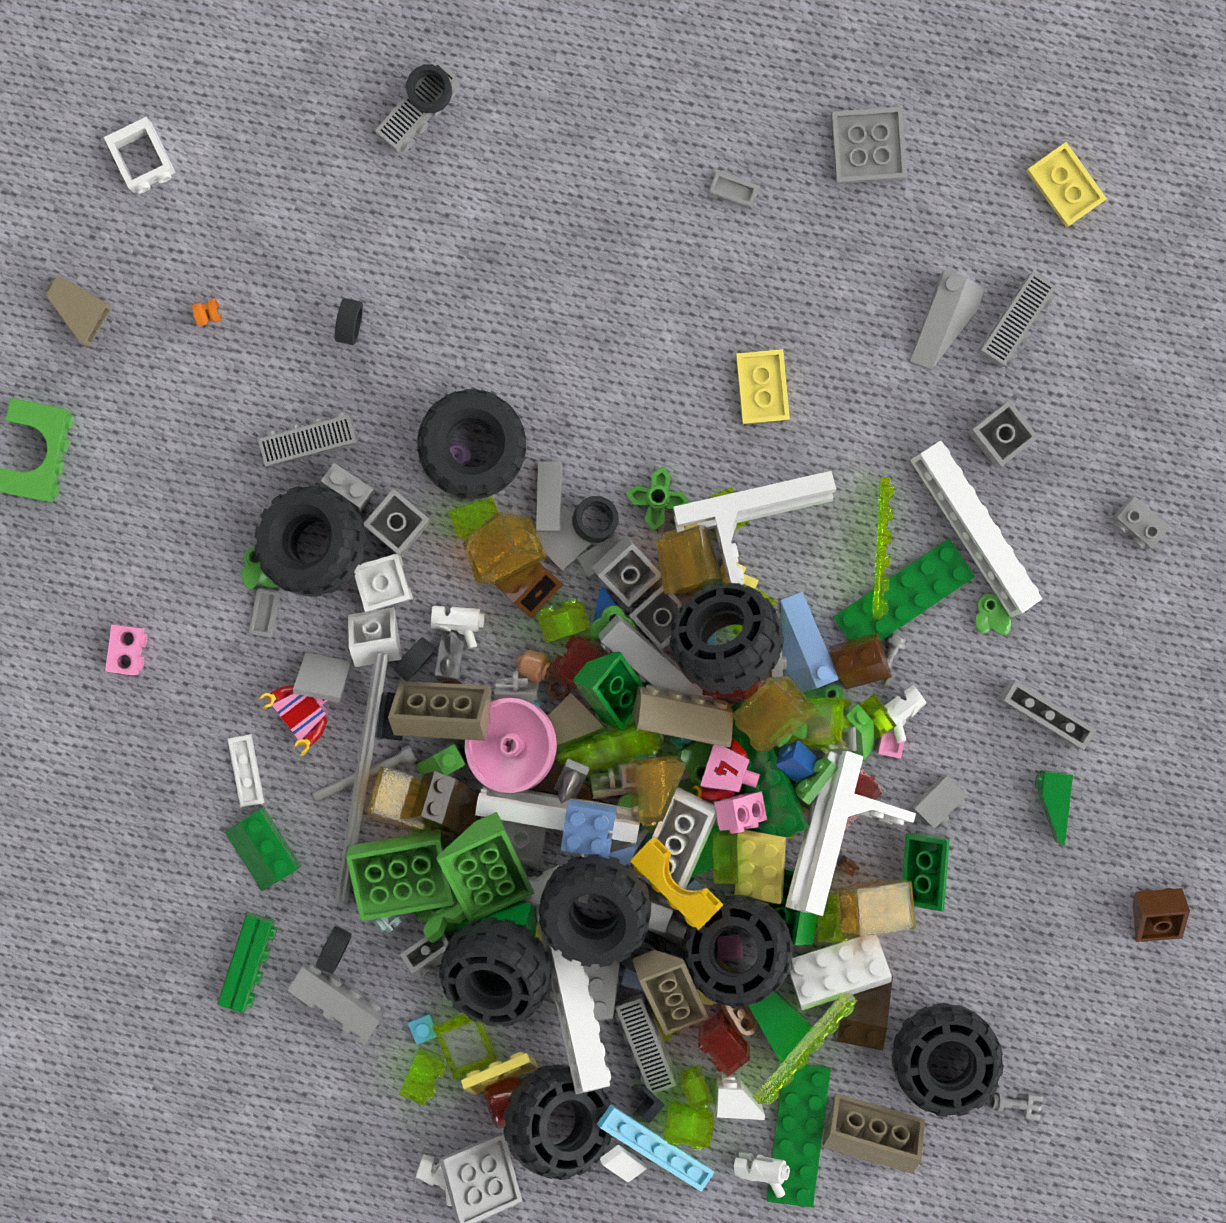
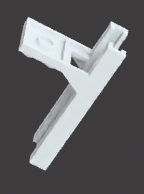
(728, 510)
(547, 811)
(826, 829)

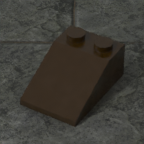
(445, 803)
(868, 1020)

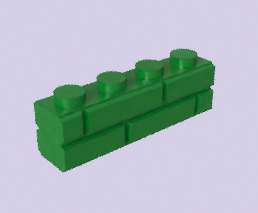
(246, 962)

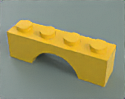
(654, 864)

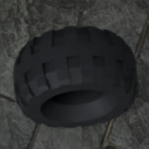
(476, 408)
(282, 527)
(737, 662)
(587, 938)
(506, 951)
(772, 960)
(927, 1031)
(528, 1121)

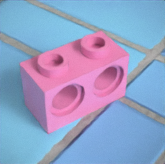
(119, 648)
(740, 812)

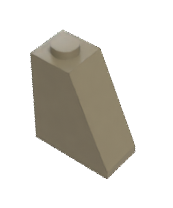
(78, 308)
(574, 722)

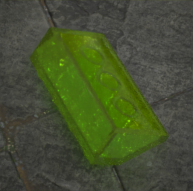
(612, 747)

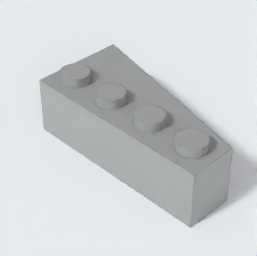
(603, 988)
(337, 1001)

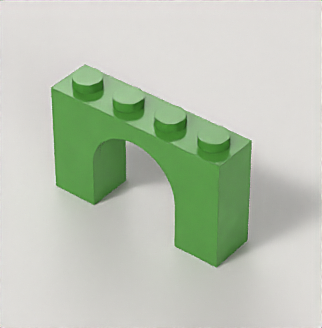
(54, 425)

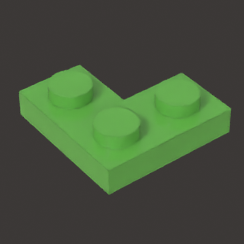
(811, 785)

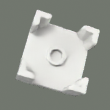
(382, 583)

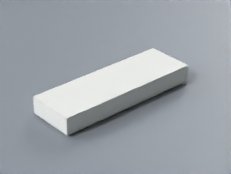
(245, 770)
(623, 1163)

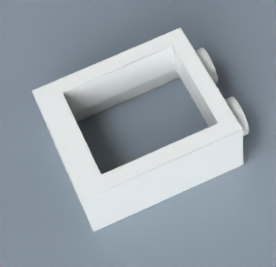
(129, 134)

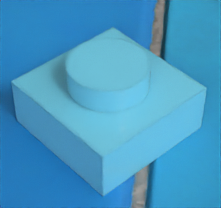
(422, 1028)

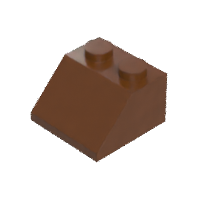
(860, 661)
(1160, 914)

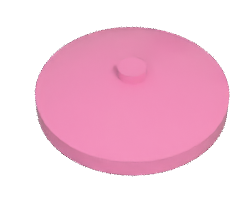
(516, 747)

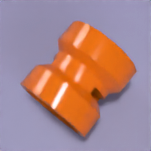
(206, 312)

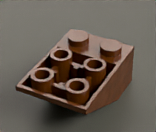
(531, 588)

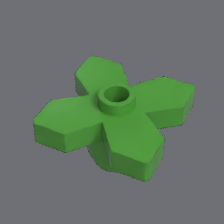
(659, 486)
(441, 920)

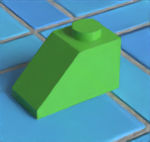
(864, 730)
(443, 762)

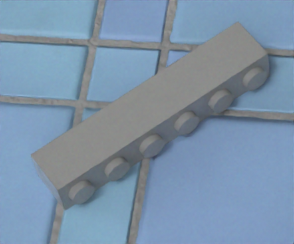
(646, 658)

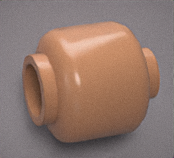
(533, 666)

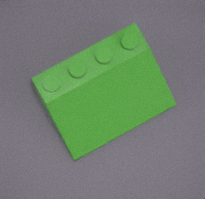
(484, 869)
(399, 875)

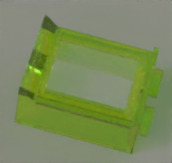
(826, 727)
(465, 1045)

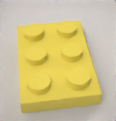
(1066, 184)
(762, 386)
(760, 866)
(518, 1066)

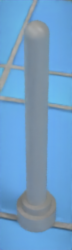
(403, 756)

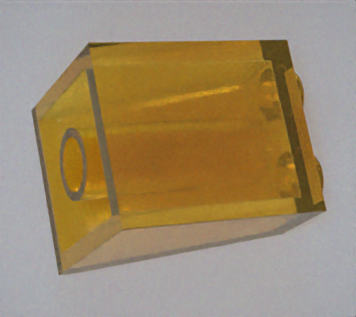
(503, 548)
(687, 560)
(773, 713)
(653, 786)
(394, 800)
(876, 907)

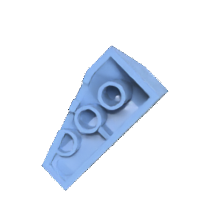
(803, 646)

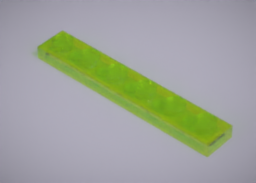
(882, 559)
(810, 1043)

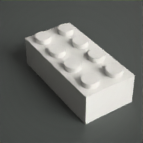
(685, 833)
(838, 970)

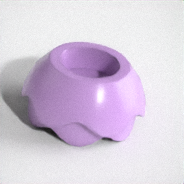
(463, 452)

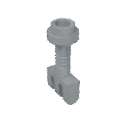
(896, 643)
(999, 1102)

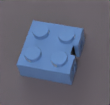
(588, 828)

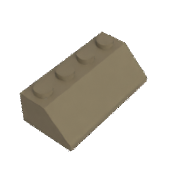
(441, 710)
(683, 715)
(669, 990)
(874, 1133)

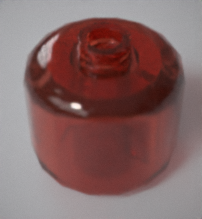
(498, 1099)

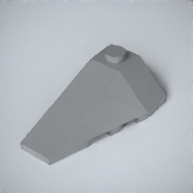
(949, 311)

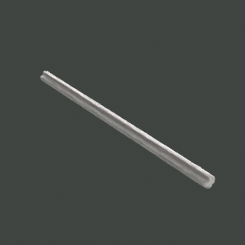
(362, 771)

